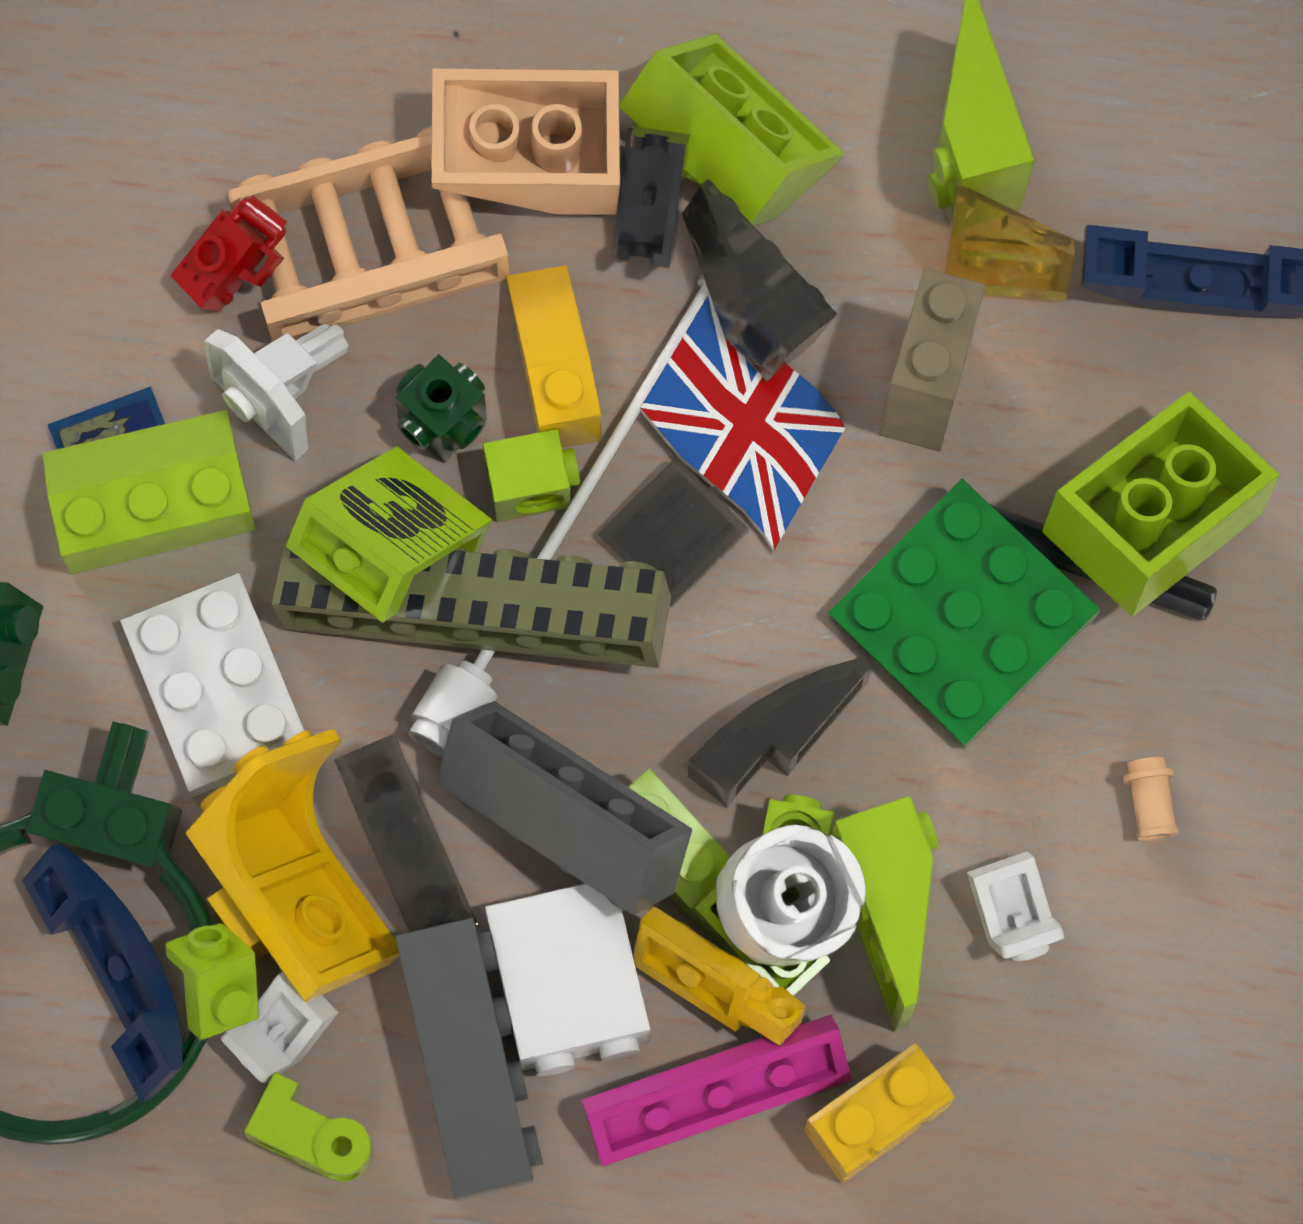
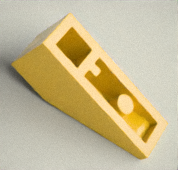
(555, 355)

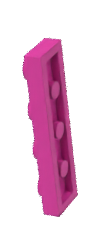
(716, 1090)

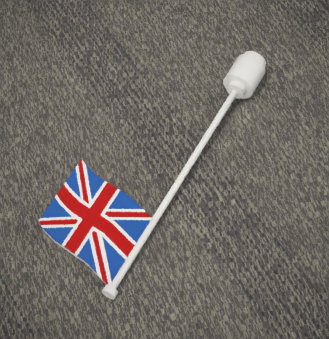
(722, 421)

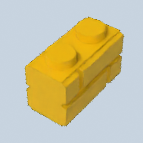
(879, 1113)

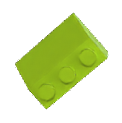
(738, 126)
(147, 492)

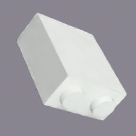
(568, 978)

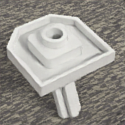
(269, 381)

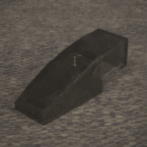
(776, 729)

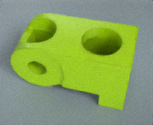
(327, 1146)

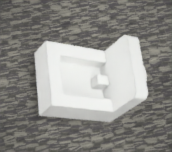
(1014, 908)
(283, 1031)

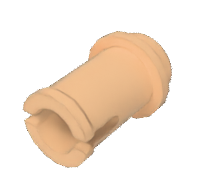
(1152, 798)

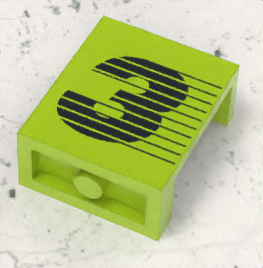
(383, 529)

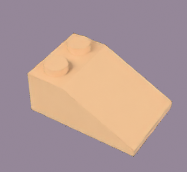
(528, 137)

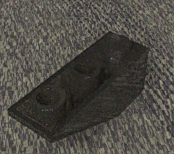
(755, 291)
(403, 834)

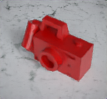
(230, 253)

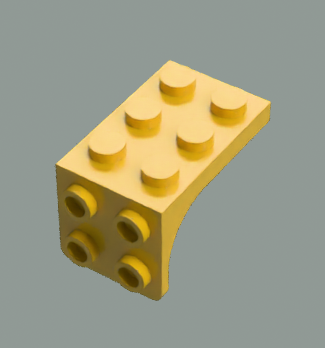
(283, 875)

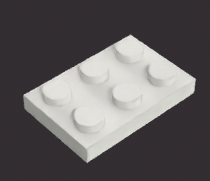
(212, 680)

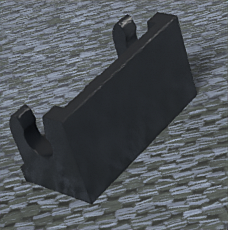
(650, 195)

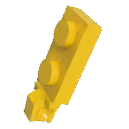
(713, 978)

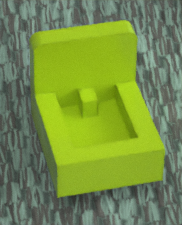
(216, 979)

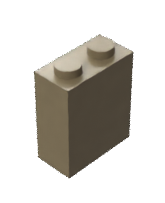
(932, 359)

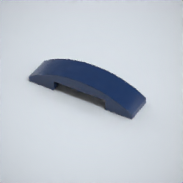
(1192, 278)
(79, 900)

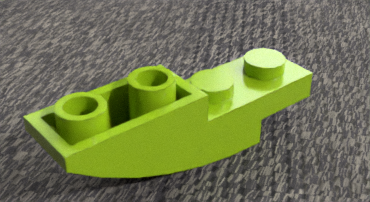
(697, 887)

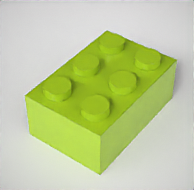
(1160, 503)

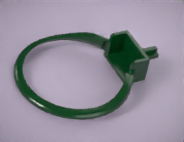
(124, 826)

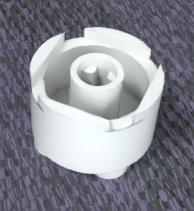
(817, 922)

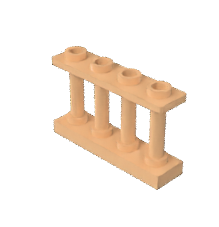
(354, 291)

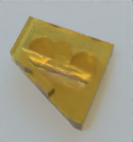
(1007, 250)

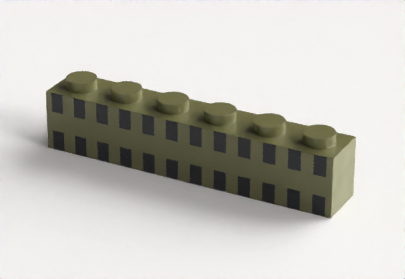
(498, 605)

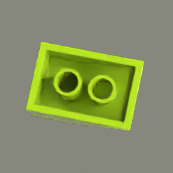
(980, 129)
(896, 864)

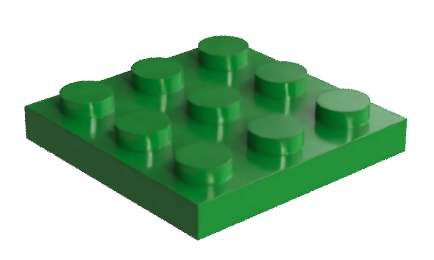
(964, 613)

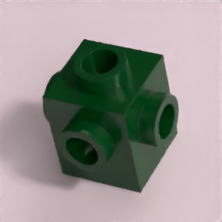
(443, 425)

